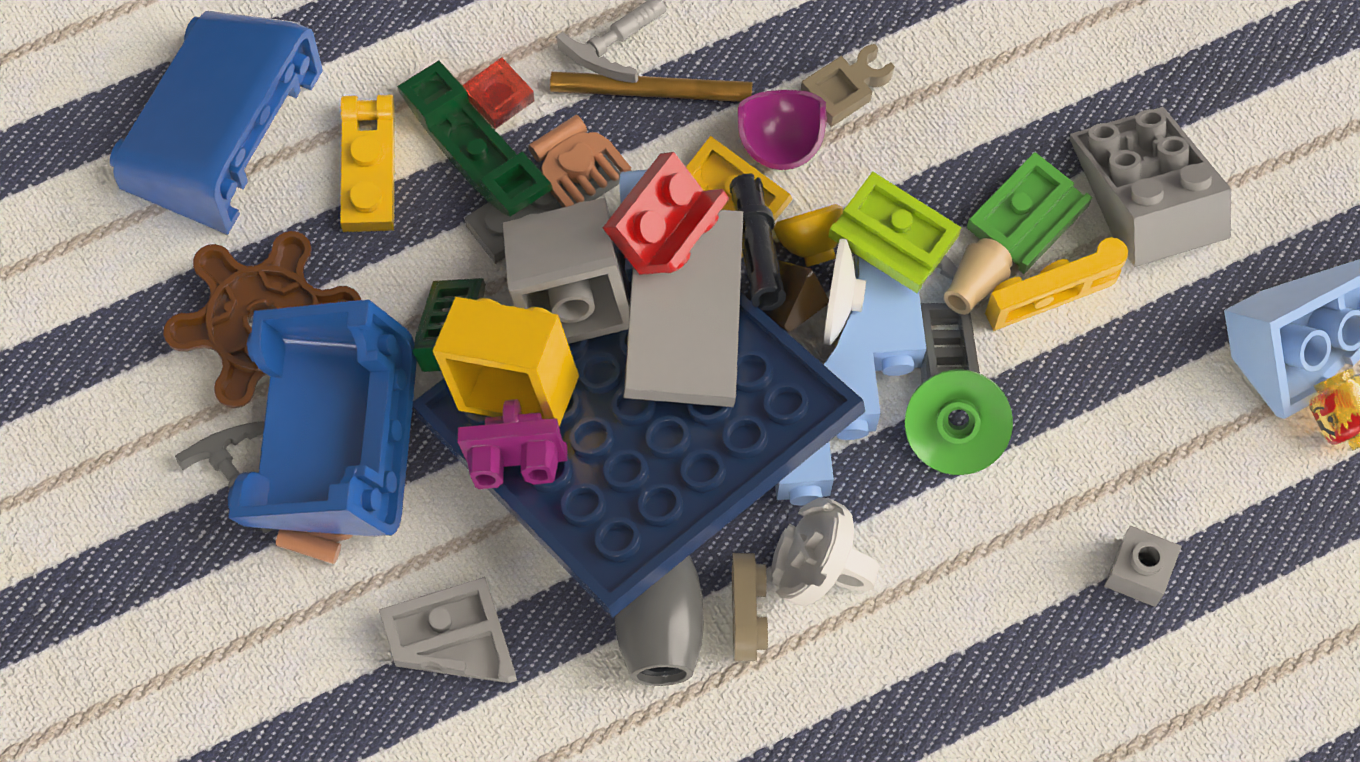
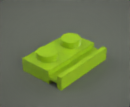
(895, 232)

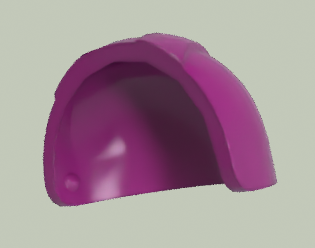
(782, 127)

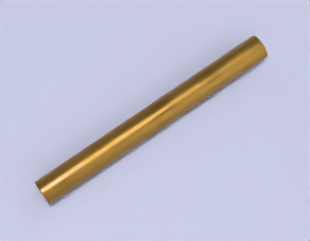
(651, 87)

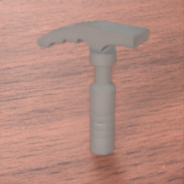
(588, 54)

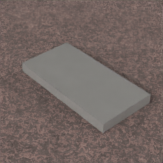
(688, 323)

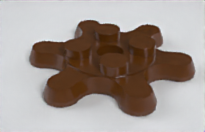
(233, 299)

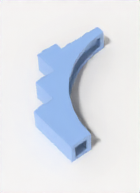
(880, 338)

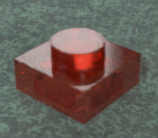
(498, 93)

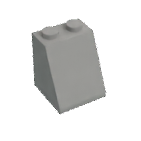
(568, 268)

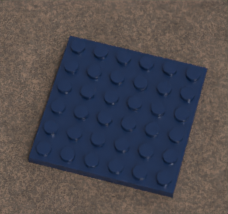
(662, 475)

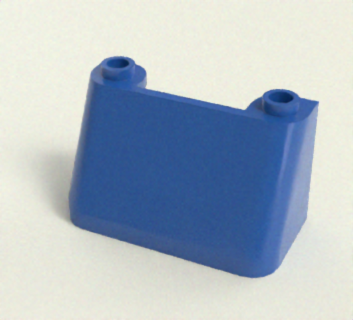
(213, 113)
(331, 421)

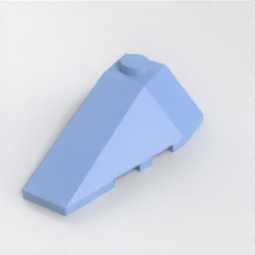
(1297, 335)

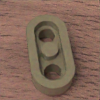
(748, 583)

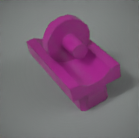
(512, 442)

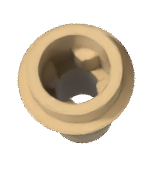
(979, 272)

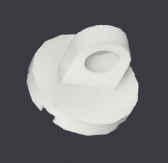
(820, 555)

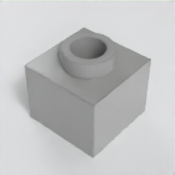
(1132, 577)

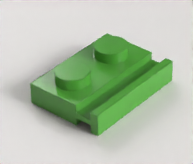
(1030, 211)

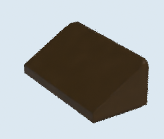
(803, 296)

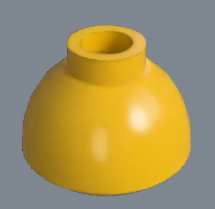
(808, 234)

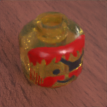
(1338, 408)

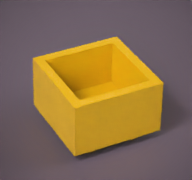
(503, 355)

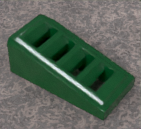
(433, 316)

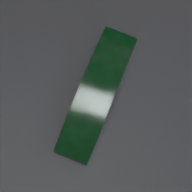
(471, 143)

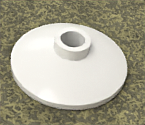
(845, 293)

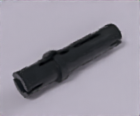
(758, 243)

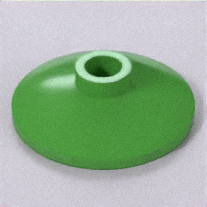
(953, 447)

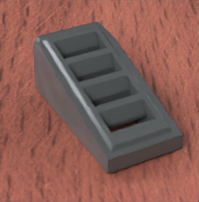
(965, 355)

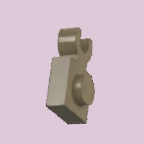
(846, 86)

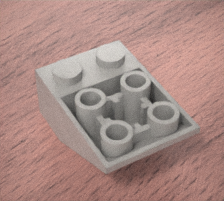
(1154, 186)

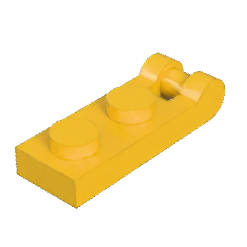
(367, 165)
(1056, 284)

